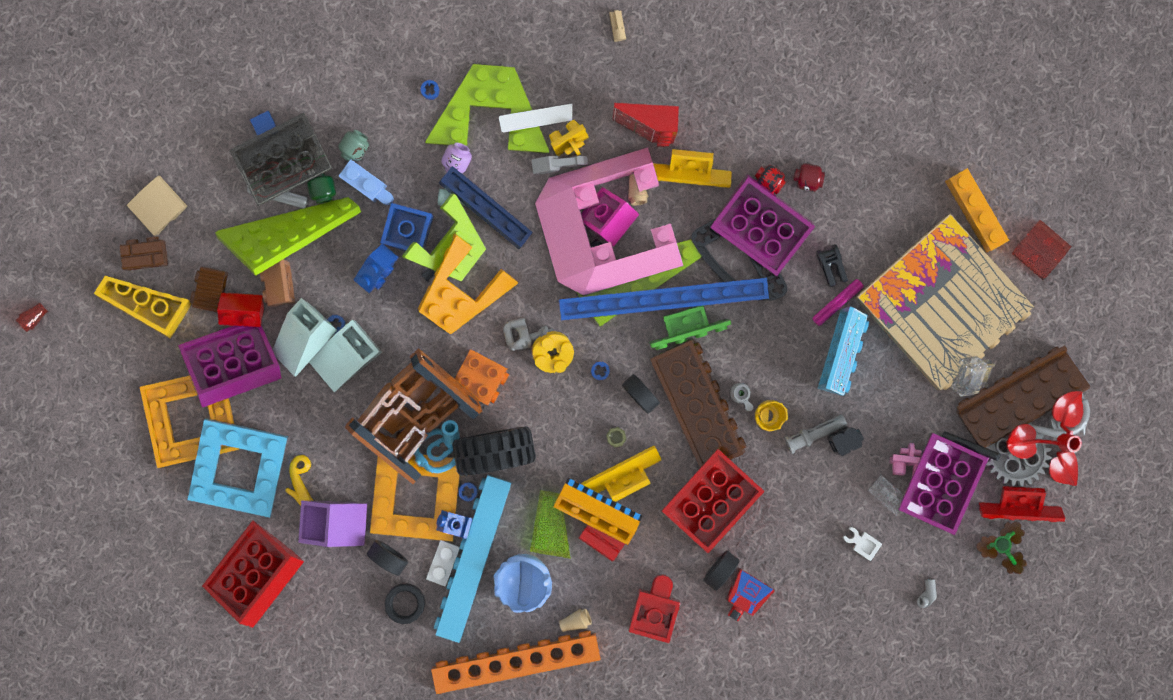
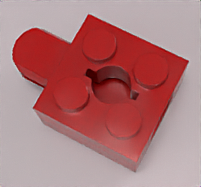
(655, 611)

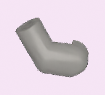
(928, 595)

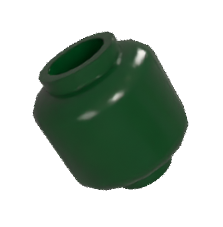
(321, 189)

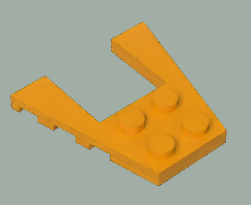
(447, 303)

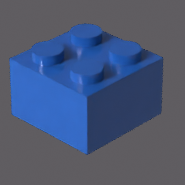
(405, 227)

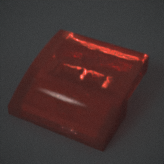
(1041, 250)

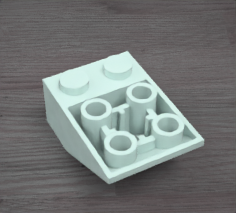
(302, 336)
(344, 355)

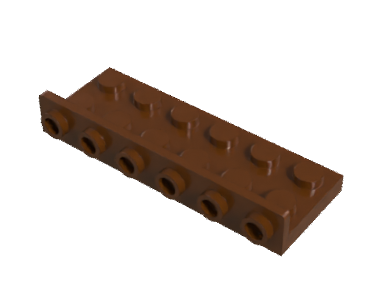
(1020, 397)
(697, 402)

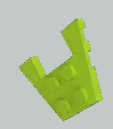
(464, 229)

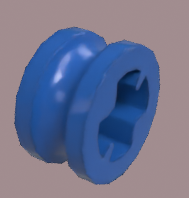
(436, 89)
(332, 319)
(598, 377)
(470, 486)

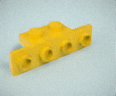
(692, 168)
(626, 476)

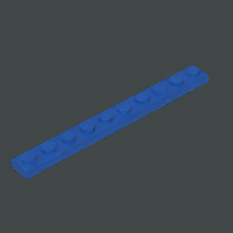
(663, 299)

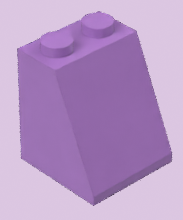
(332, 523)

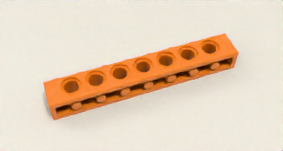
(444, 683)

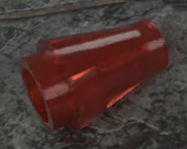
(31, 317)

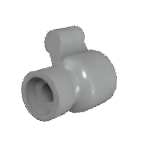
(740, 394)

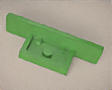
(687, 324)

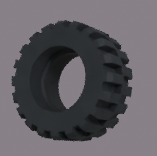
(494, 451)

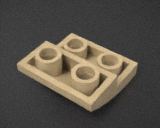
(156, 205)

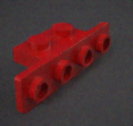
(1022, 504)

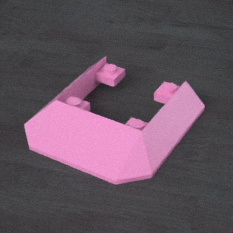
(572, 257)

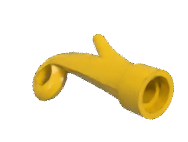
(301, 492)

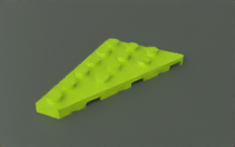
(275, 238)

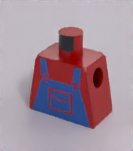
(747, 594)

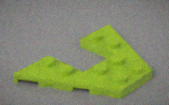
(489, 88)

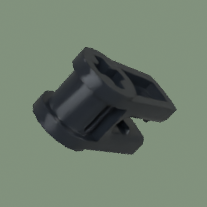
(836, 260)

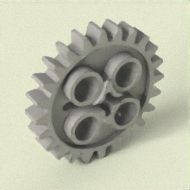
(1019, 475)

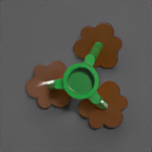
(1011, 533)

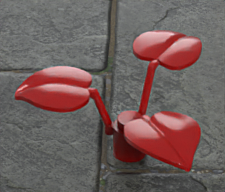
(1064, 467)

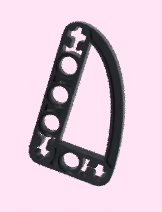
(721, 273)

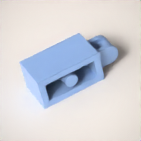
(366, 183)

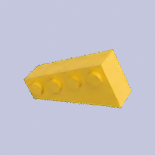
(148, 306)

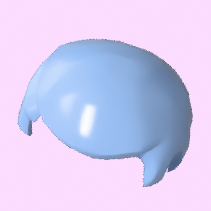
(527, 593)

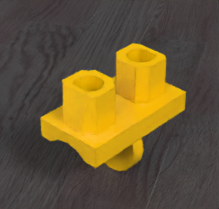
(571, 141)

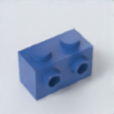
(376, 269)

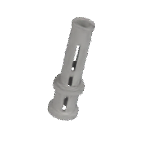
(806, 437)

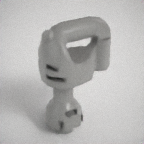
(522, 330)

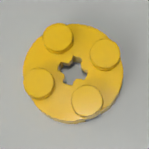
(546, 343)

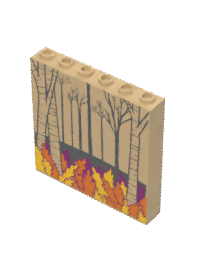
(944, 302)

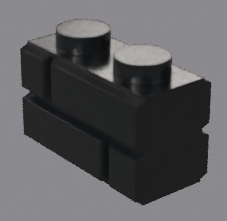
(845, 440)

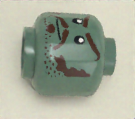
(353, 145)

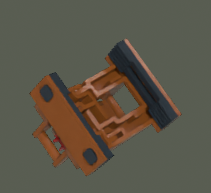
(390, 412)

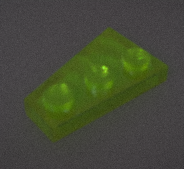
(549, 528)

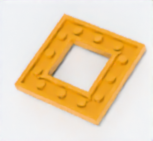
(163, 443)
(387, 523)

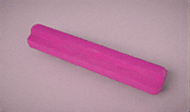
(837, 302)

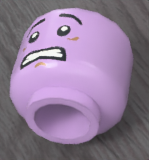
(456, 156)

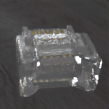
(972, 375)

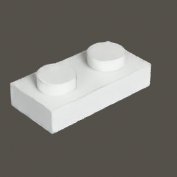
(443, 563)

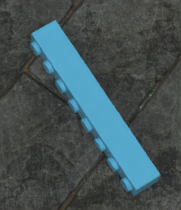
(473, 558)

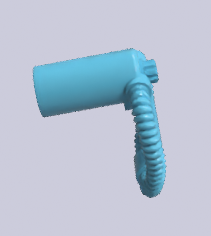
(450, 433)

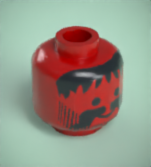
(771, 178)

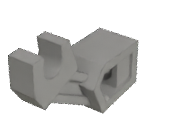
(552, 164)

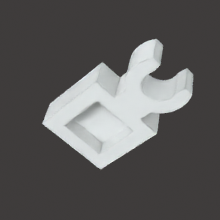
(864, 544)

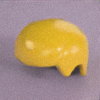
(779, 413)

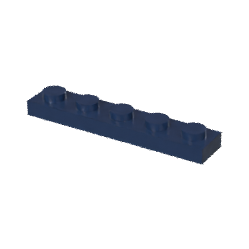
(485, 207)

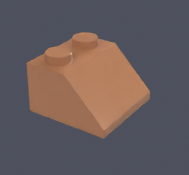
(278, 284)

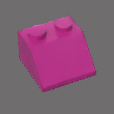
(610, 217)

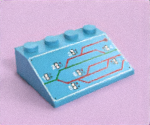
(843, 350)

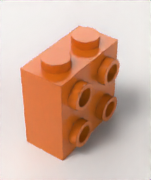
(482, 377)

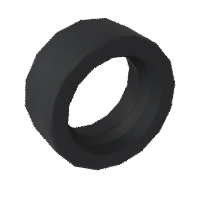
(640, 393)
(387, 557)
(721, 570)
(389, 603)

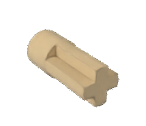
(617, 26)

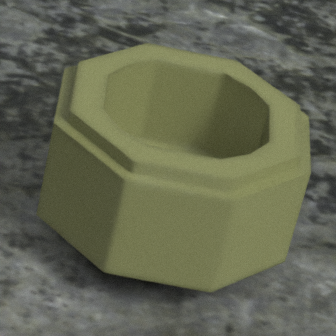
(616, 437)

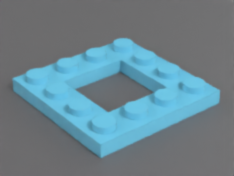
(220, 433)

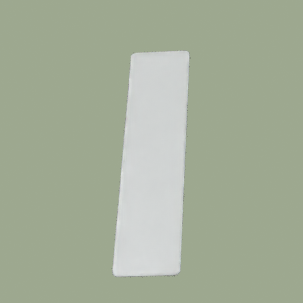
(536, 118)

